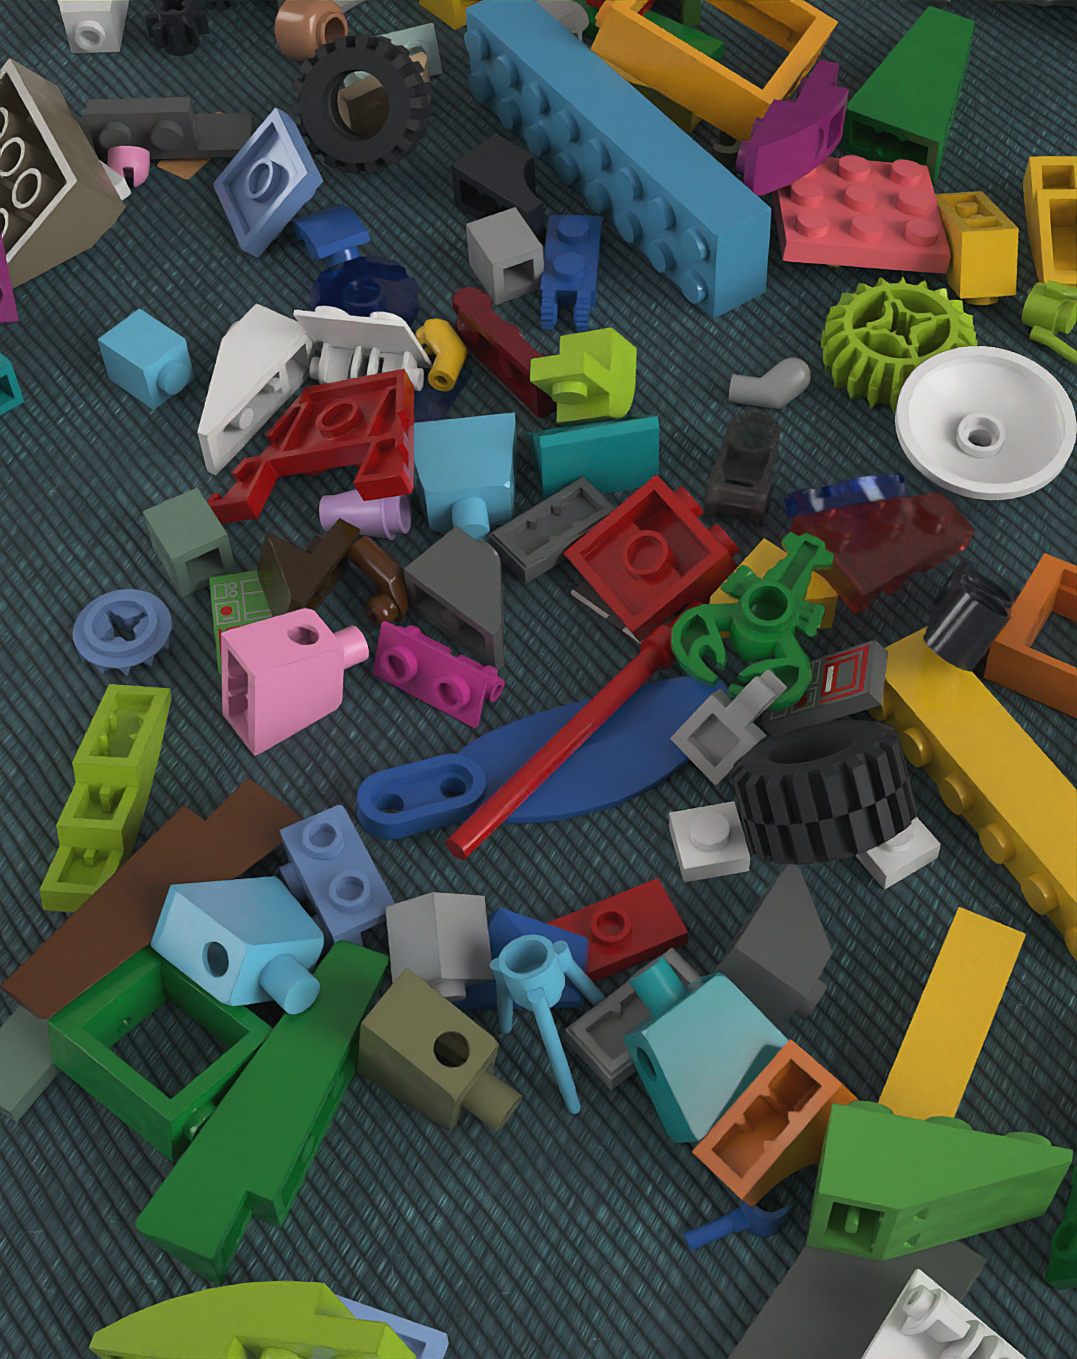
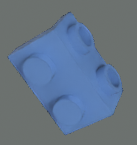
(334, 876)

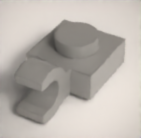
(725, 728)

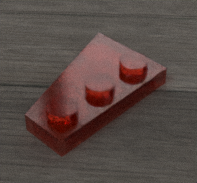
(885, 543)

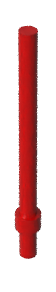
(654, 655)

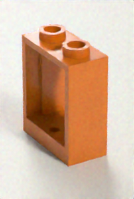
(1010, 656)

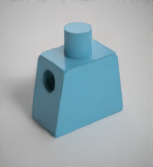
(466, 472)
(242, 941)

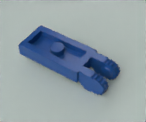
(570, 268)

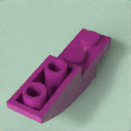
(795, 133)

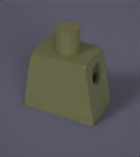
(433, 1056)

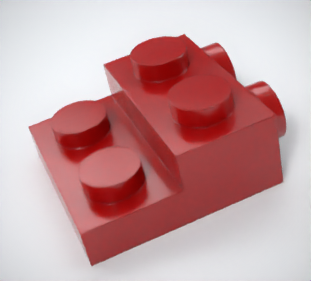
(653, 556)

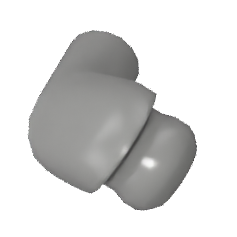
(774, 388)

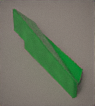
(268, 1123)

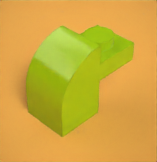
(590, 376)

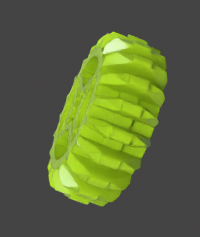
(886, 333)

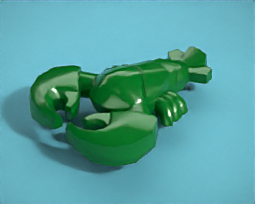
(759, 623)

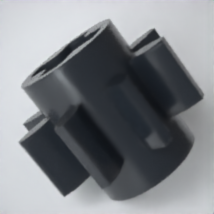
(177, 26)

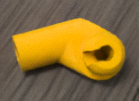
(449, 352)

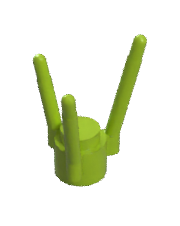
(1051, 310)

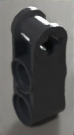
(968, 616)

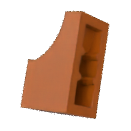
(773, 1125)

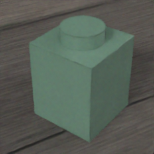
(189, 541)

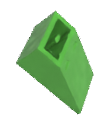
(916, 1184)

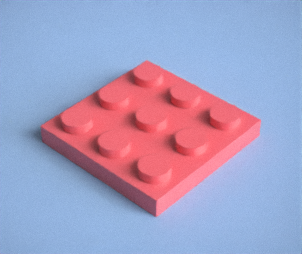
(863, 216)

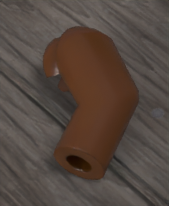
(388, 579)

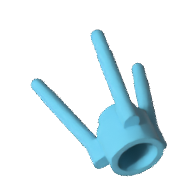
(533, 976)

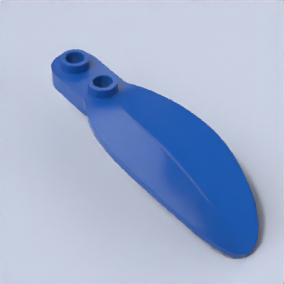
(611, 767)

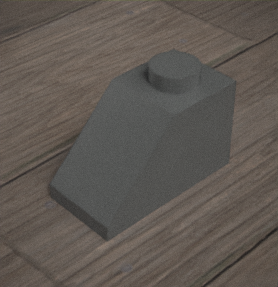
(461, 593)
(780, 951)

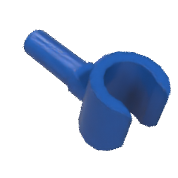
(742, 1218)

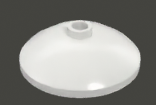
(991, 401)

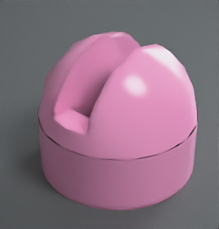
(130, 162)

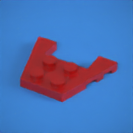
(333, 426)

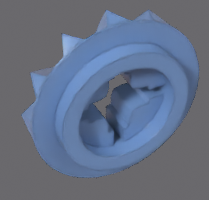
(134, 612)

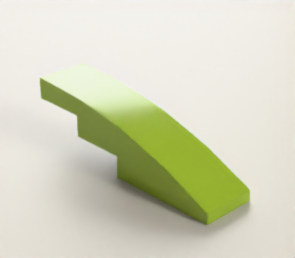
(109, 795)

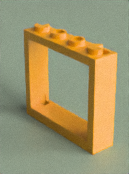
(702, 82)

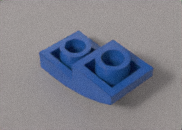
(331, 233)

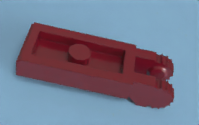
(499, 348)

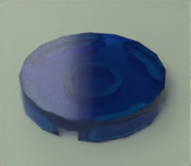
(366, 287)
(846, 494)

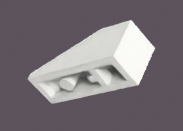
(253, 376)

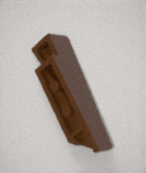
(128, 905)

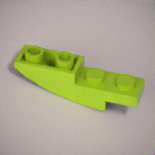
(250, 1323)

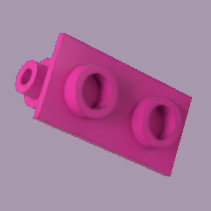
(433, 675)

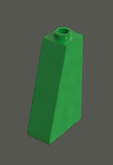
(912, 94)

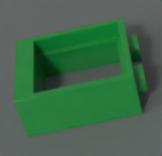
(116, 1005)

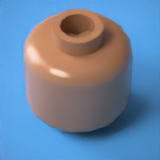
(307, 25)

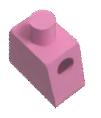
(284, 675)

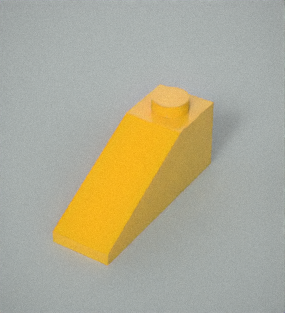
(981, 247)

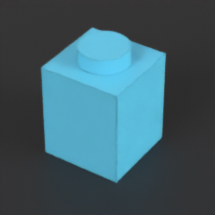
(146, 358)

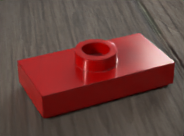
(626, 929)

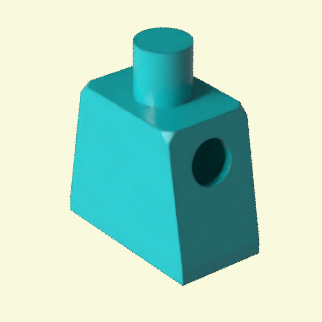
(697, 1047)

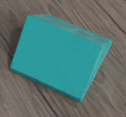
(607, 453)

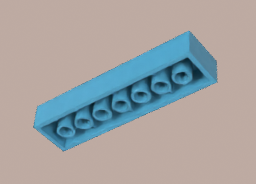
(620, 153)

